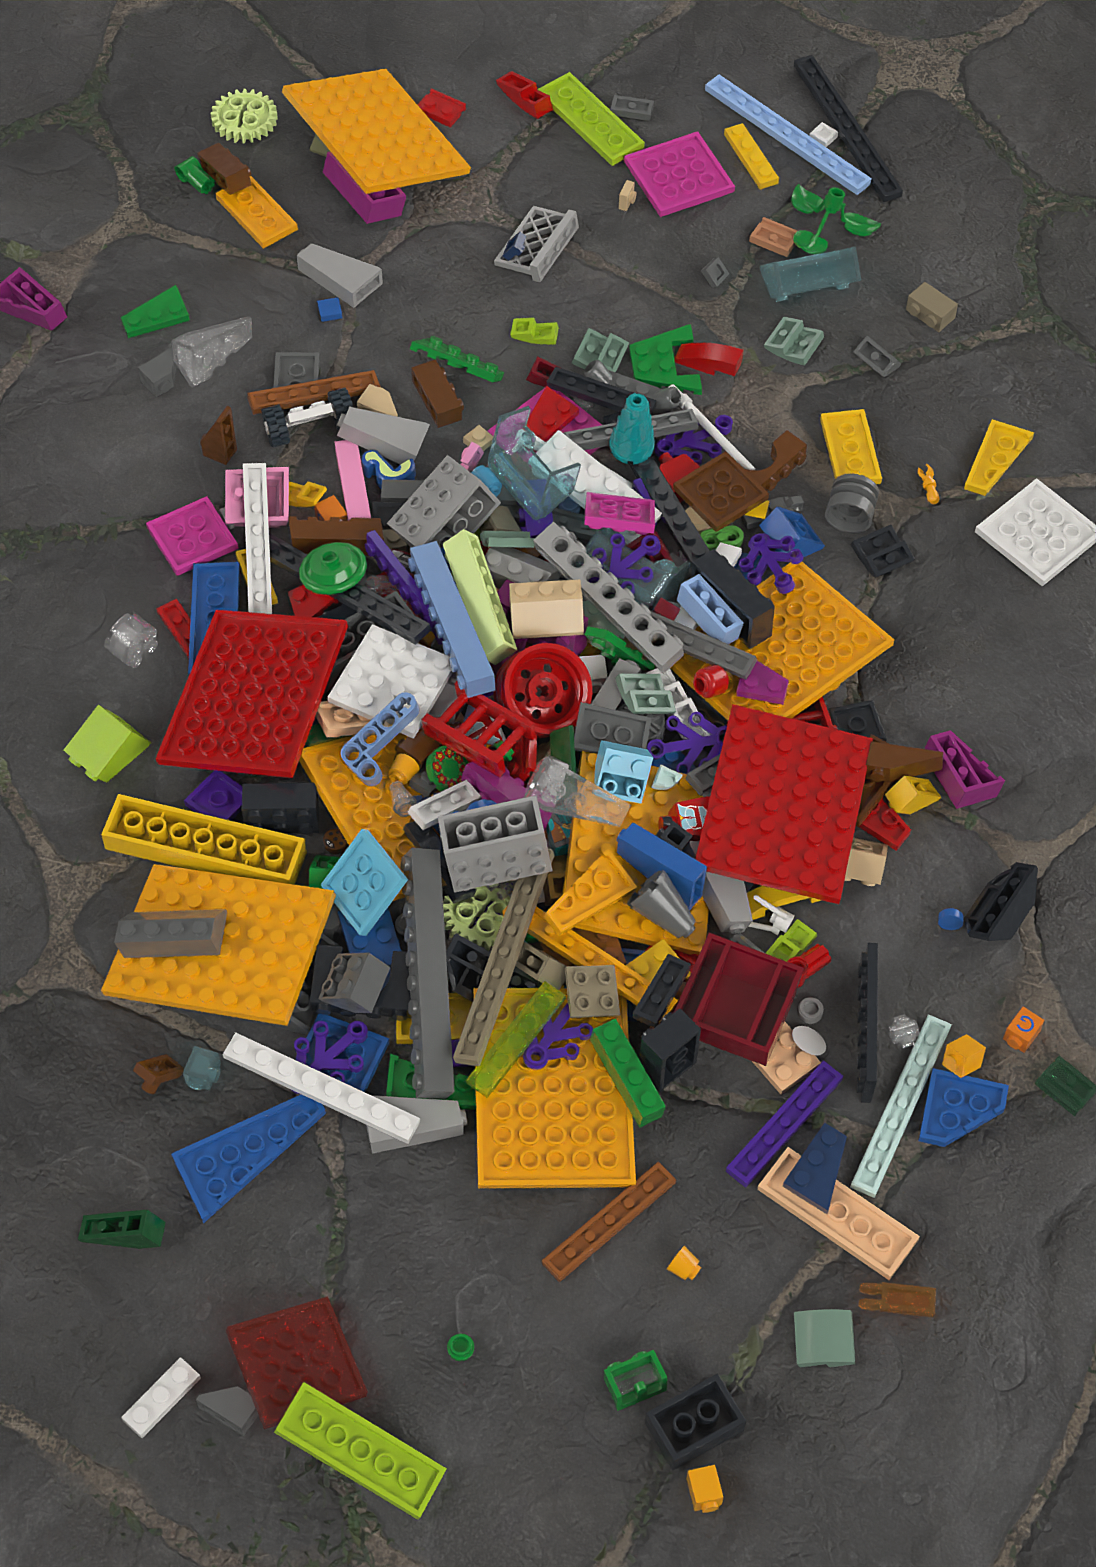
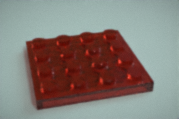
(295, 1348)

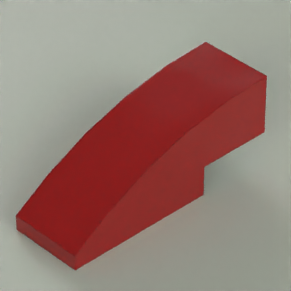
(525, 94)
(710, 357)

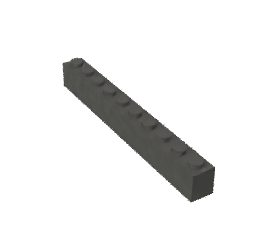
(427, 974)

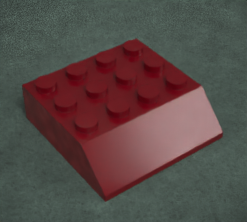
(739, 997)

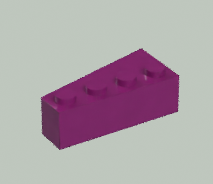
(496, 788)

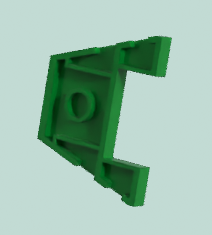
(655, 364)

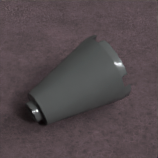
(663, 905)

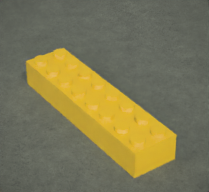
(201, 841)

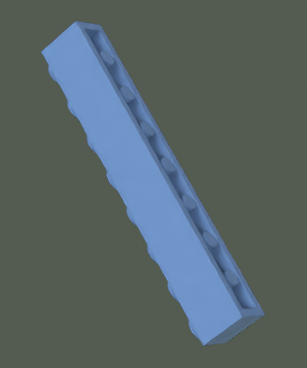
(452, 620)

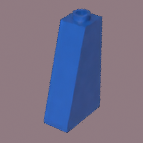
(651, 854)

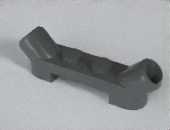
(665, 399)

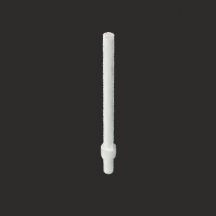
(686, 403)

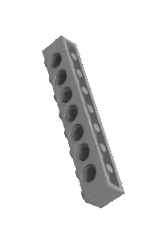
(662, 656)

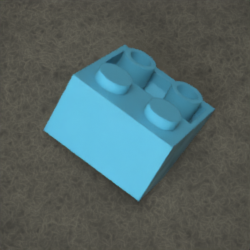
(623, 770)

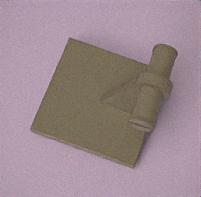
(592, 991)

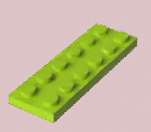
(592, 119)
(360, 1450)

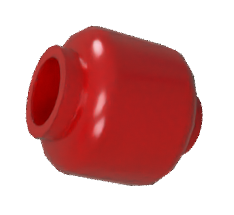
(711, 681)

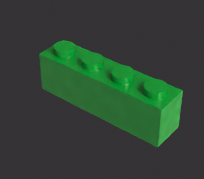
(627, 1073)

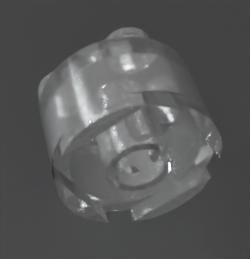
(131, 639)

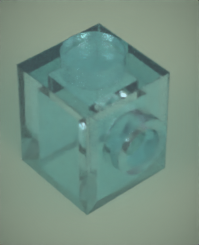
(202, 1069)

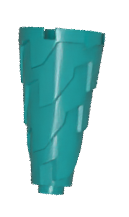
(633, 433)

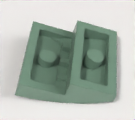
(794, 341)
(599, 347)
(507, 539)
(645, 694)
(824, 1337)

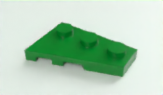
(158, 313)
(615, 648)

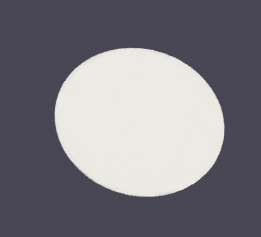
(809, 1040)

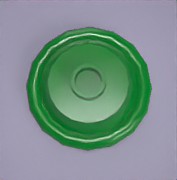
(332, 568)

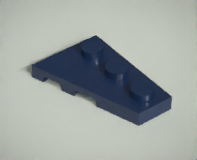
(817, 1169)

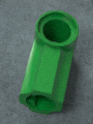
(191, 171)

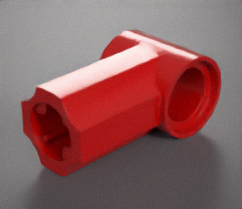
(811, 961)

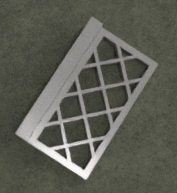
(551, 246)

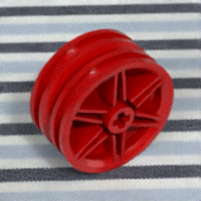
(564, 667)

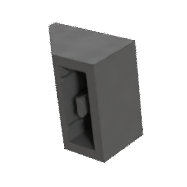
(354, 982)

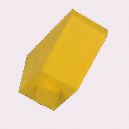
(911, 795)

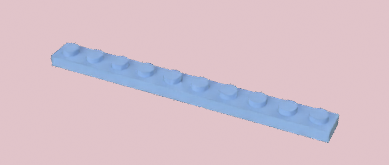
(788, 134)

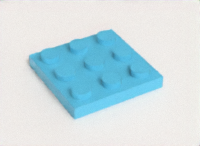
(364, 882)

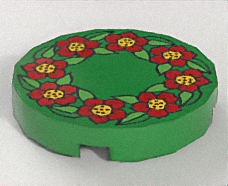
(445, 767)

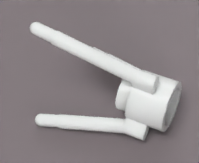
(780, 919)

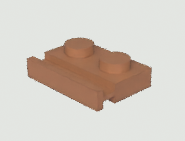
(773, 237)

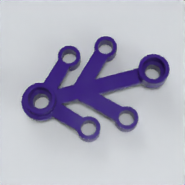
(722, 423)
(761, 544)
(620, 568)
(694, 741)
(553, 1033)
(326, 1060)

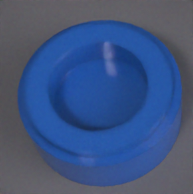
(950, 919)

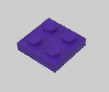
(216, 797)

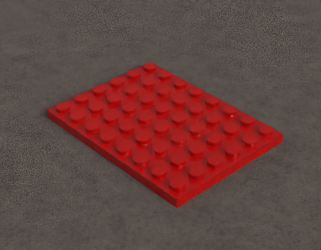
(253, 693)
(784, 804)

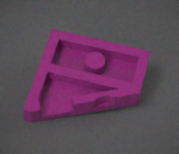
(763, 685)

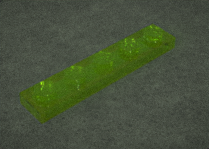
(516, 1039)

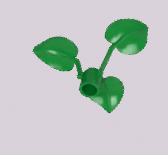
(833, 202)

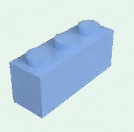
(709, 610)

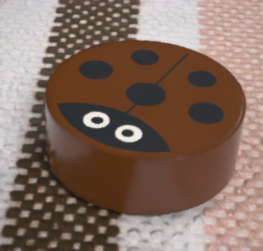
(334, 841)

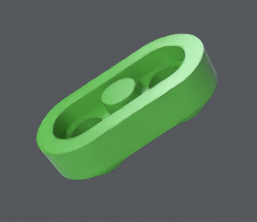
(723, 536)

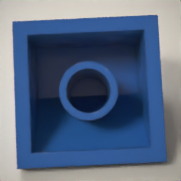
(790, 523)

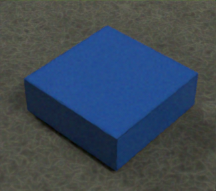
(329, 309)

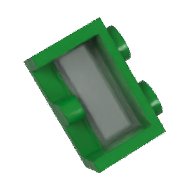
(635, 1379)

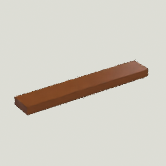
(310, 392)
(608, 1222)

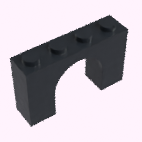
(392, 1000)

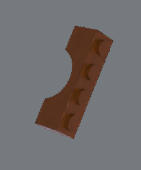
(786, 454)

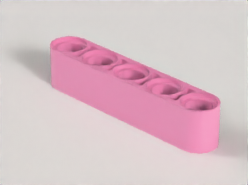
(352, 479)

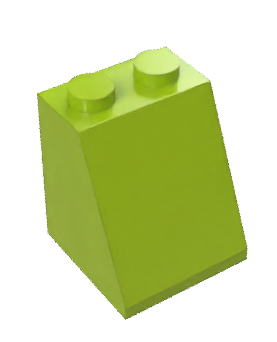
(105, 745)

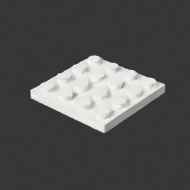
(1038, 532)
(383, 670)

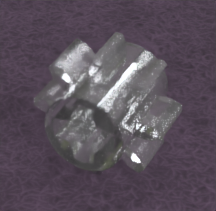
(903, 1031)

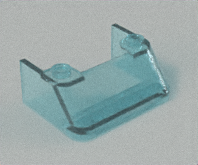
(811, 273)
(522, 469)
(666, 578)

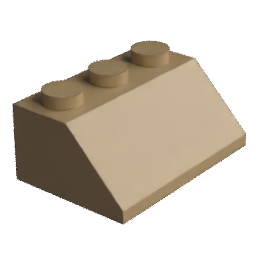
(546, 609)
(866, 862)

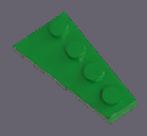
(458, 359)
(400, 1084)

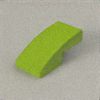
(529, 331)
(793, 942)

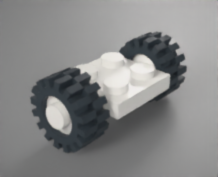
(277, 425)

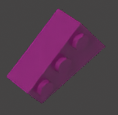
(30, 301)
(962, 774)

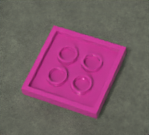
(619, 513)
(192, 535)

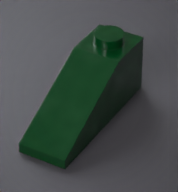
(123, 1229)

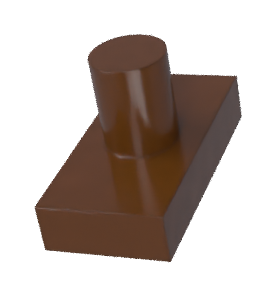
(157, 1071)

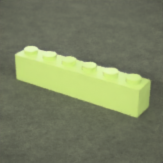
(479, 595)

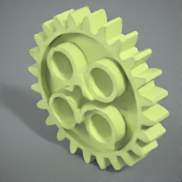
(231, 112)
(473, 908)

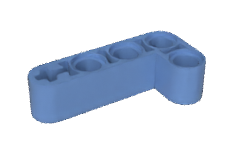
(384, 736)

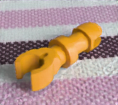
(929, 485)

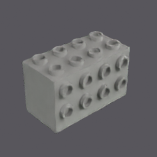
(444, 506)
(494, 844)

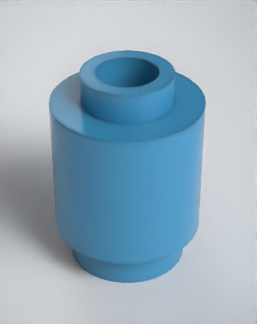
(488, 478)

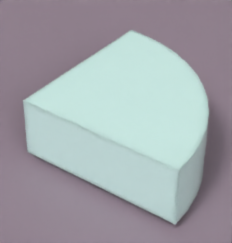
(665, 778)

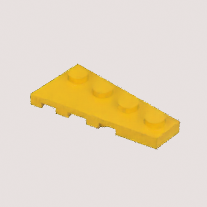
(997, 452)

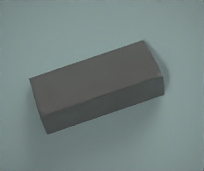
(876, 357)

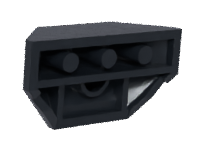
(1003, 904)
(467, 964)

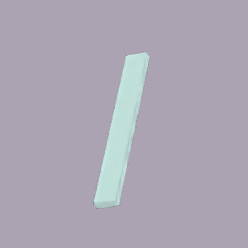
(900, 1106)

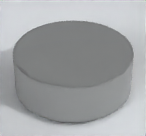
(810, 1010)

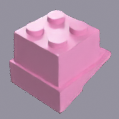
(276, 497)

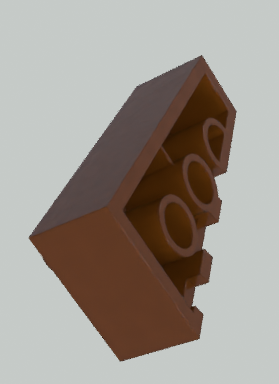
(313, 533)

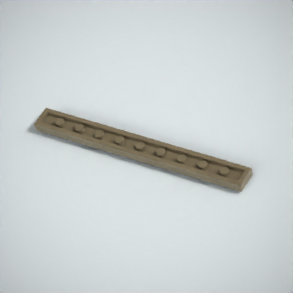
(499, 969)

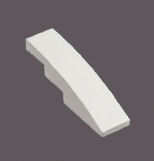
(683, 704)

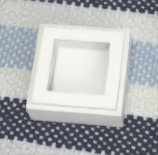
(824, 134)

